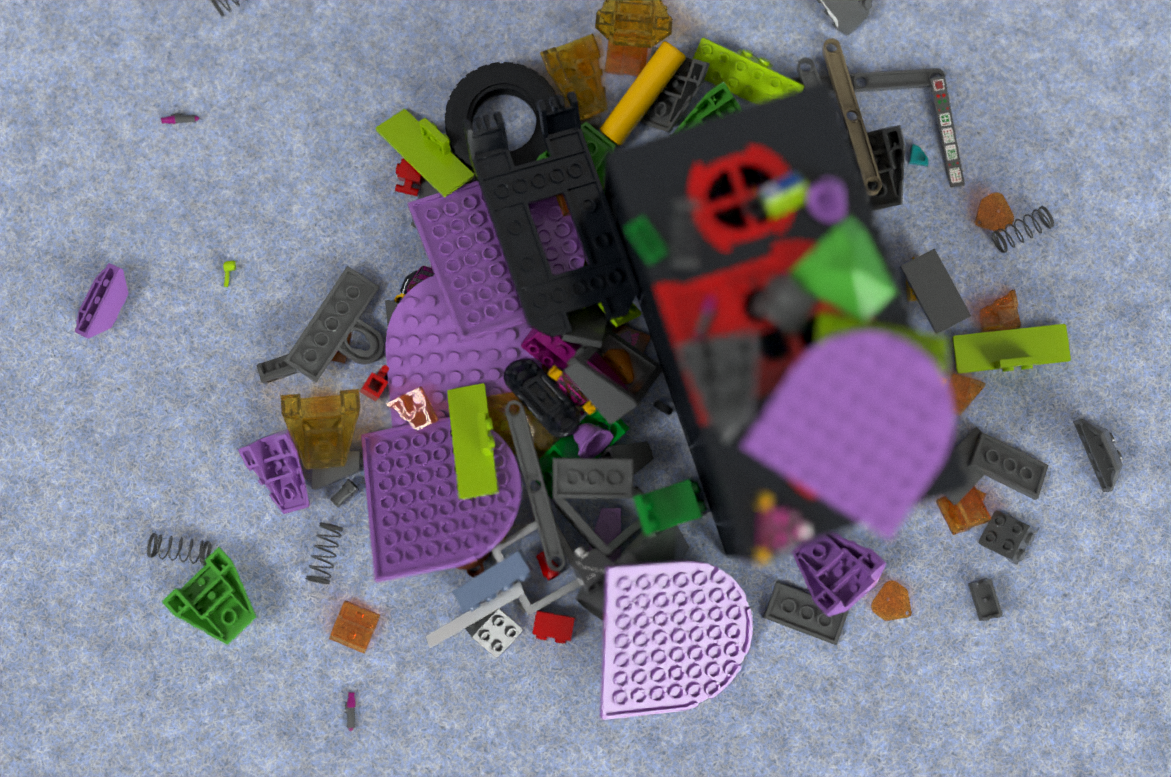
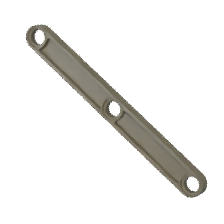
(848, 103)

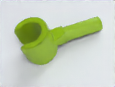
(228, 266)

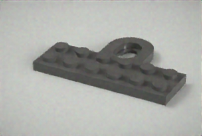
(332, 324)

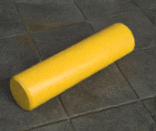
(642, 93)

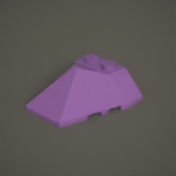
(279, 468)
(837, 571)

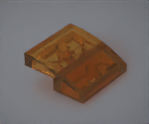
(625, 60)
(965, 514)
(354, 626)

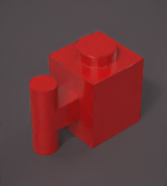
(409, 176)
(375, 384)

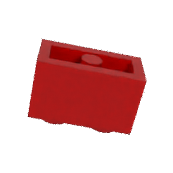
(553, 626)

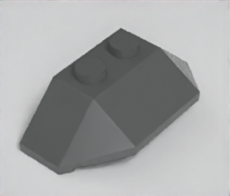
(1101, 452)

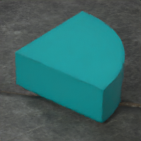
(918, 156)

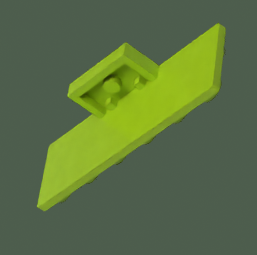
(743, 73)
(425, 151)
(933, 346)
(1011, 349)
(472, 441)

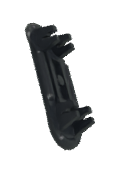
(542, 397)

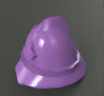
(827, 200)
(591, 440)

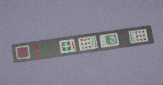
(947, 131)

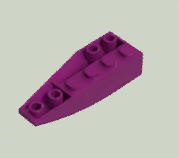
(557, 352)

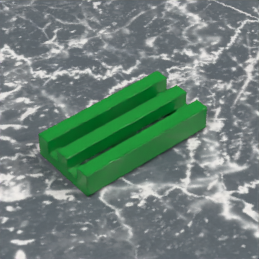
(656, 256)

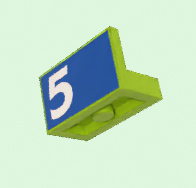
(784, 194)

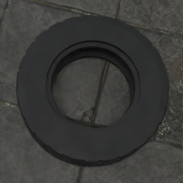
(490, 82)

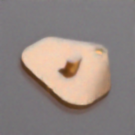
(988, 214)
(615, 359)
(896, 606)

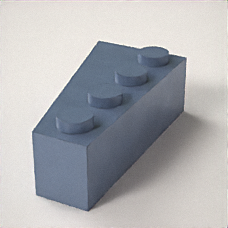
(492, 580)

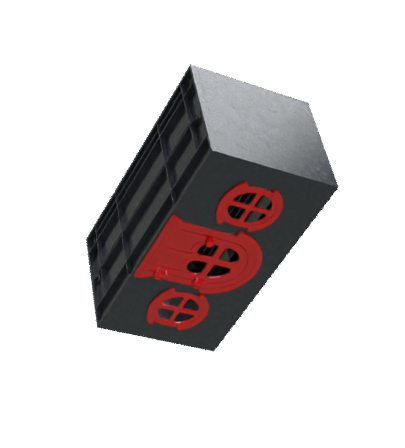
(643, 180)

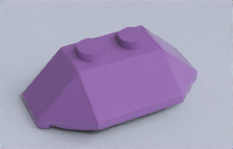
(102, 302)

